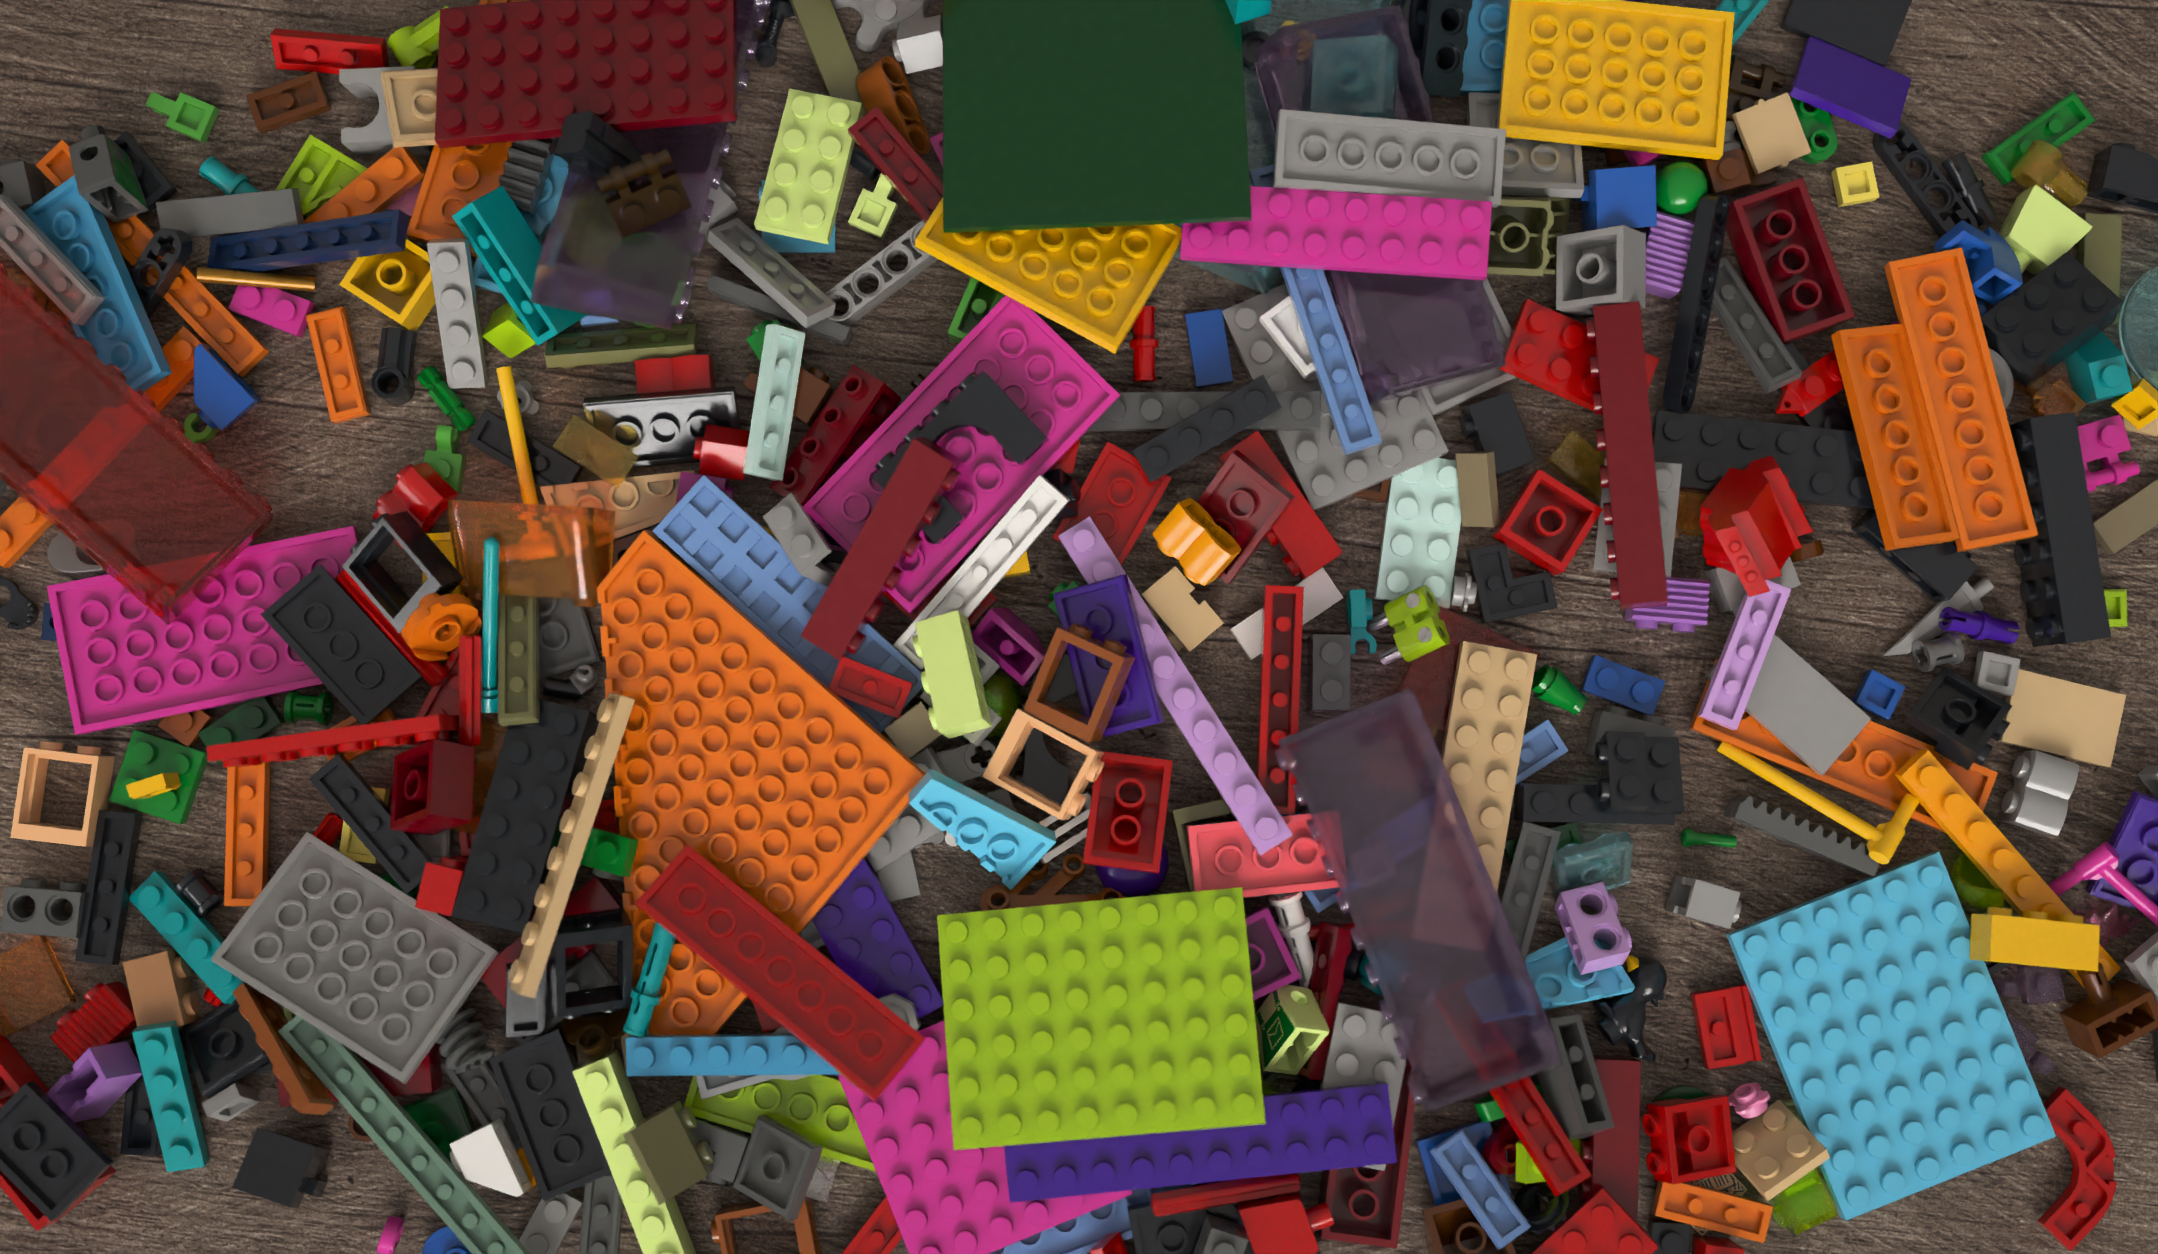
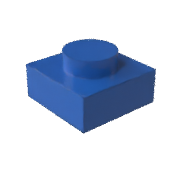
(1878, 694)

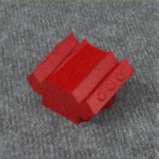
(1752, 523)

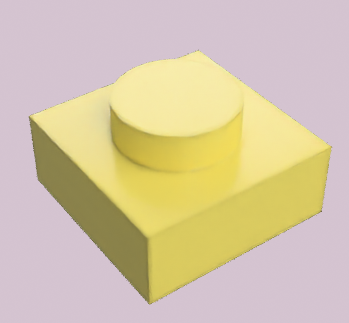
(1855, 184)

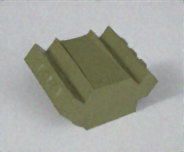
(1526, 234)

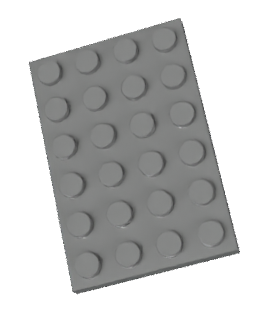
(1316, 455)
(355, 957)

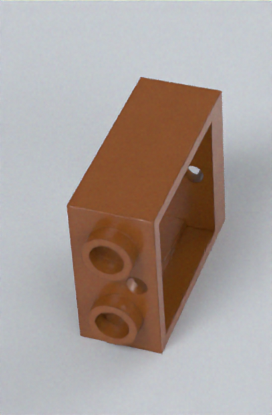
(1062, 717)
(723, 1228)

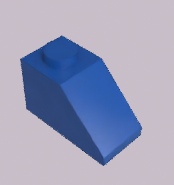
(219, 390)

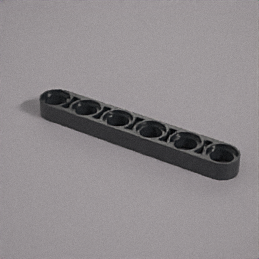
(1696, 302)

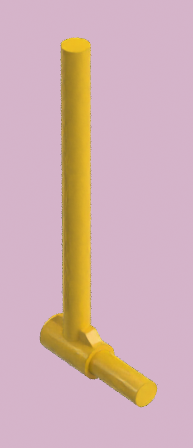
(517, 435)
(1881, 839)

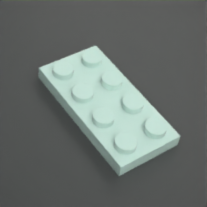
(1420, 532)

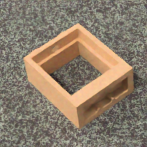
(1010, 749)
(31, 792)

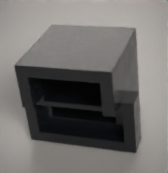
(282, 1168)

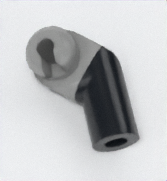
(573, 687)

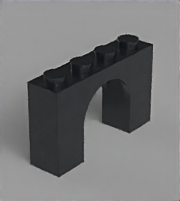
(980, 406)

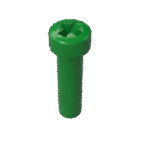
(1689, 837)

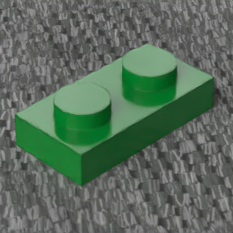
(609, 852)

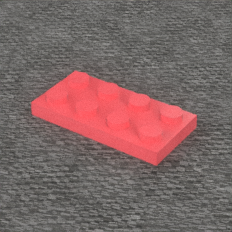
(1227, 859)

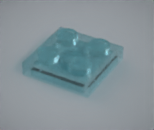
(1596, 861)

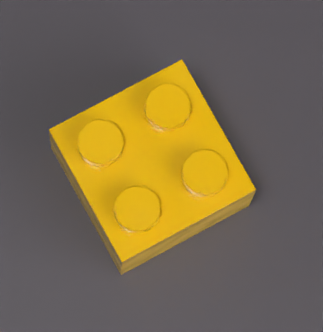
(394, 284)

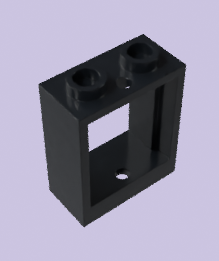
(380, 586)
(588, 930)

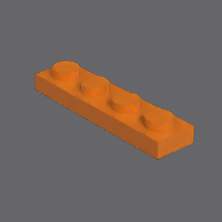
(374, 188)
(246, 833)

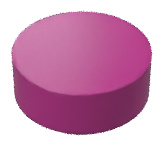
(391, 1235)

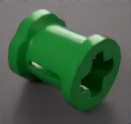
(308, 708)

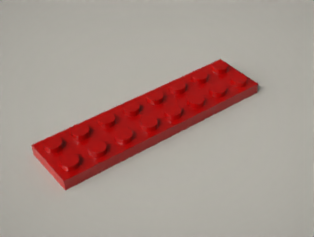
(780, 972)

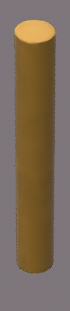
(256, 279)

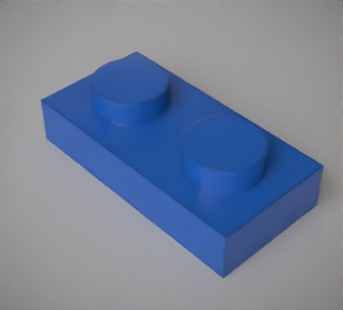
(1622, 685)

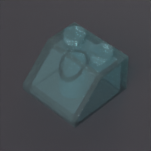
(1355, 76)

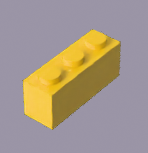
(2034, 940)

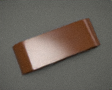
(887, 88)

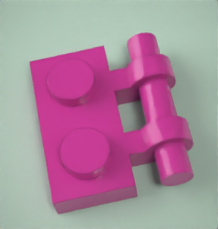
(2104, 441)

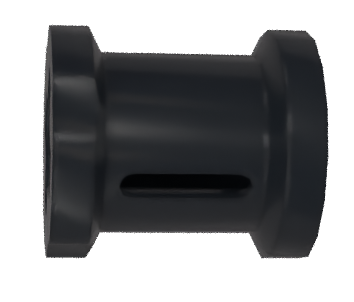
(200, 892)

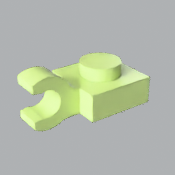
(874, 209)

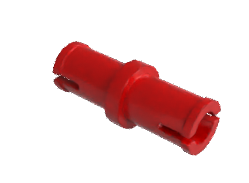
(1144, 346)

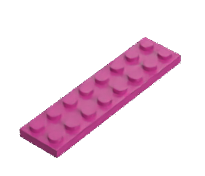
(1350, 234)

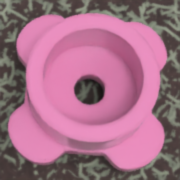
(1749, 1100)

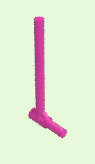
(2103, 863)

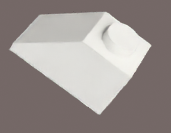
(490, 1159)

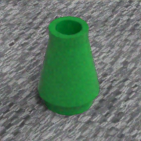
(1555, 688)

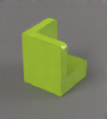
(507, 332)

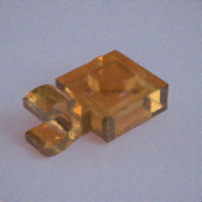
(2052, 397)

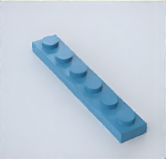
(722, 1055)

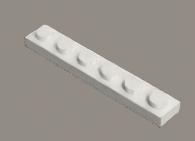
(991, 558)

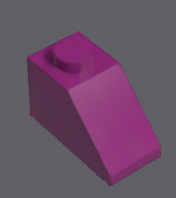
(1010, 643)

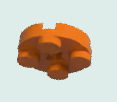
(426, 629)

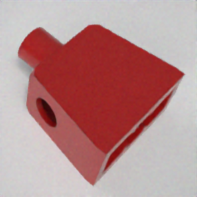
(1283, 1224)

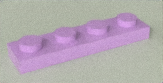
(1743, 656)

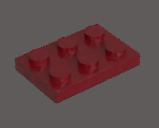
(1245, 505)

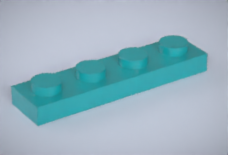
(185, 931)
(171, 1096)

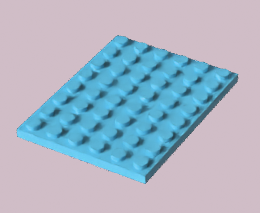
(1890, 1035)

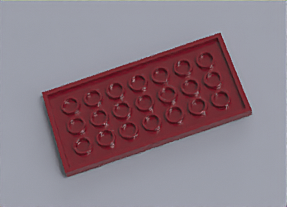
(632, 62)

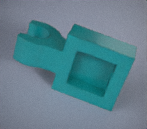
(1358, 611)

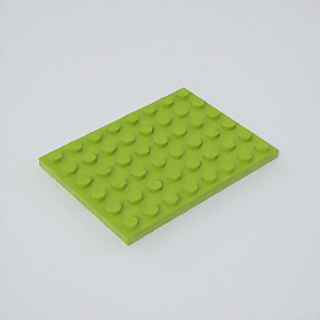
(1099, 1019)

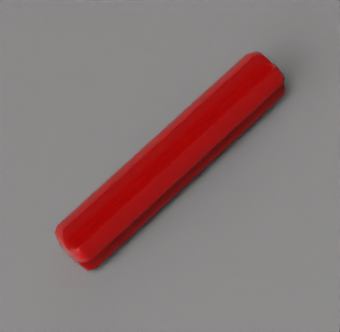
(470, 689)

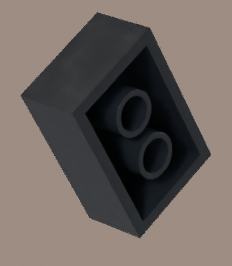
(2049, 318)

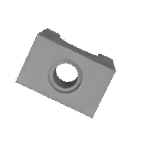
(375, 136)

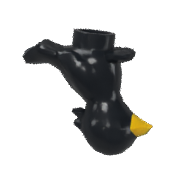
(1626, 1013)

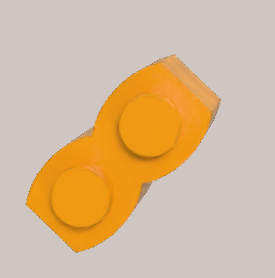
(1196, 542)

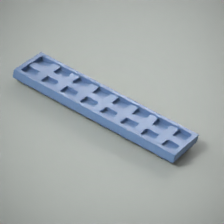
(765, 585)

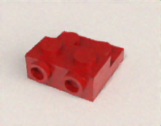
(1689, 1139)

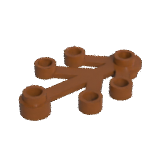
(1046, 894)

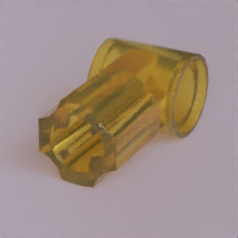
(2043, 167)

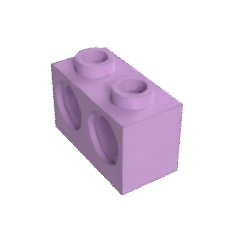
(1583, 929)

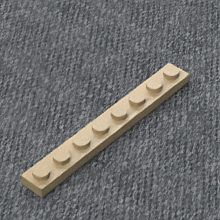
(566, 857)

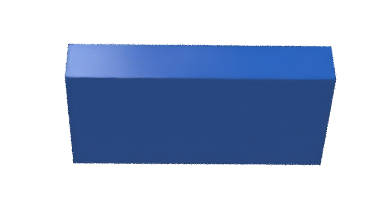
(1208, 348)

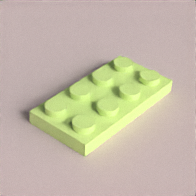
(808, 166)

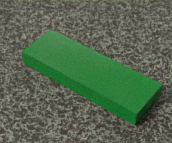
(2052, 126)

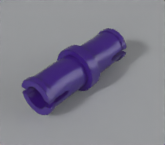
(1978, 625)

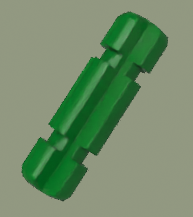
(446, 398)

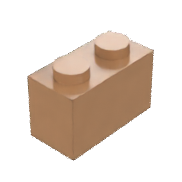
(161, 989)

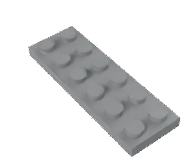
(1388, 156)

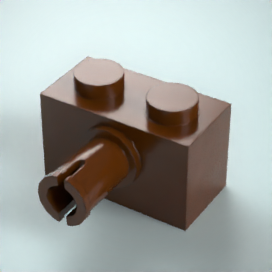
(2109, 1014)

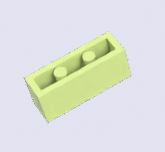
(951, 675)

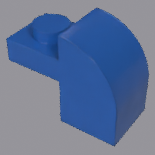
(1989, 260)

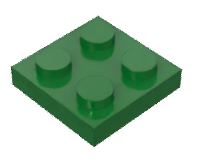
(153, 755)

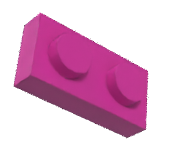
(272, 308)

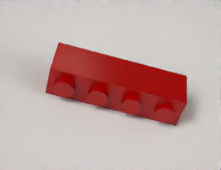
(1299, 530)

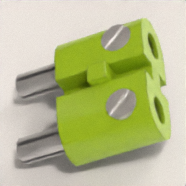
(1415, 624)

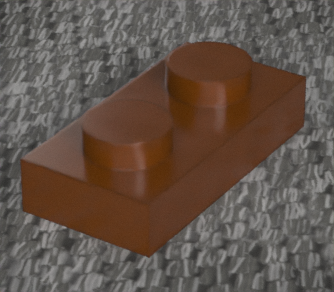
(288, 102)

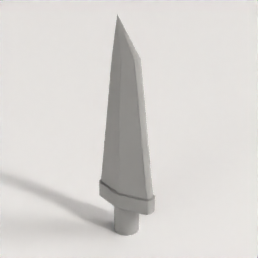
(1965, 599)

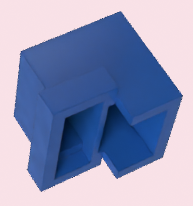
(1619, 198)

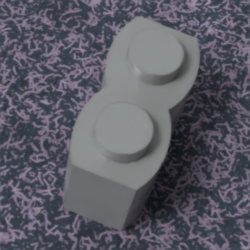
(2040, 792)

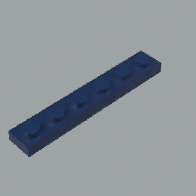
(310, 242)

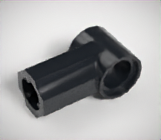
(395, 361)

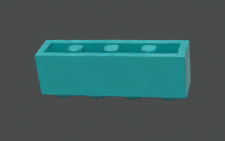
(511, 258)

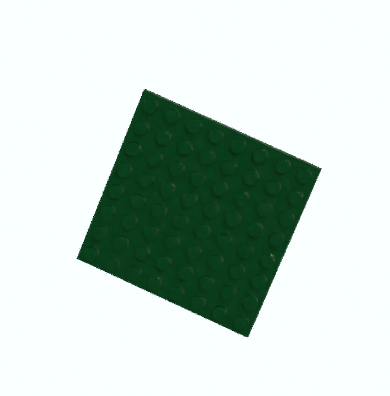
(1092, 114)

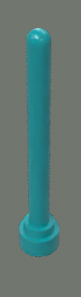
(490, 625)

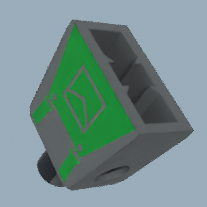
(106, 176)

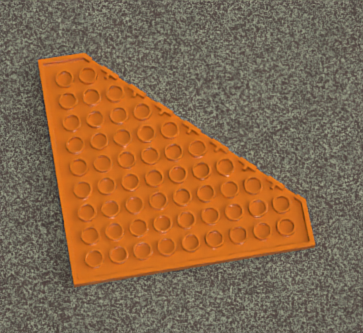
(736, 760)

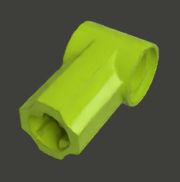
(417, 44)

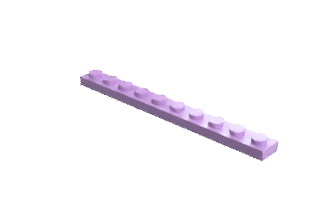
(1186, 701)

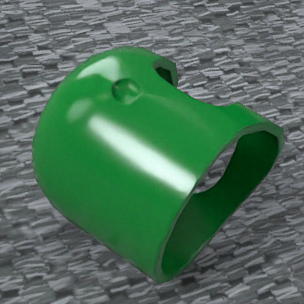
(1679, 188)

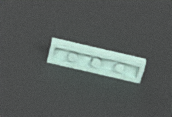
(774, 402)

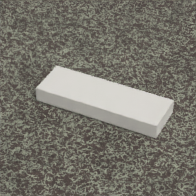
(1318, 596)

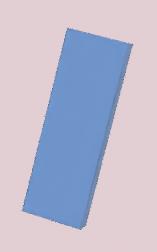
(1480, 1189)

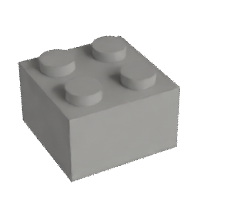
(1600, 269)

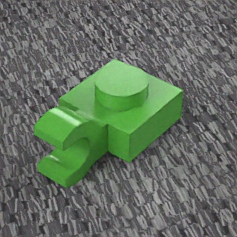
(185, 115)
(445, 460)

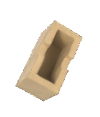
(1179, 612)

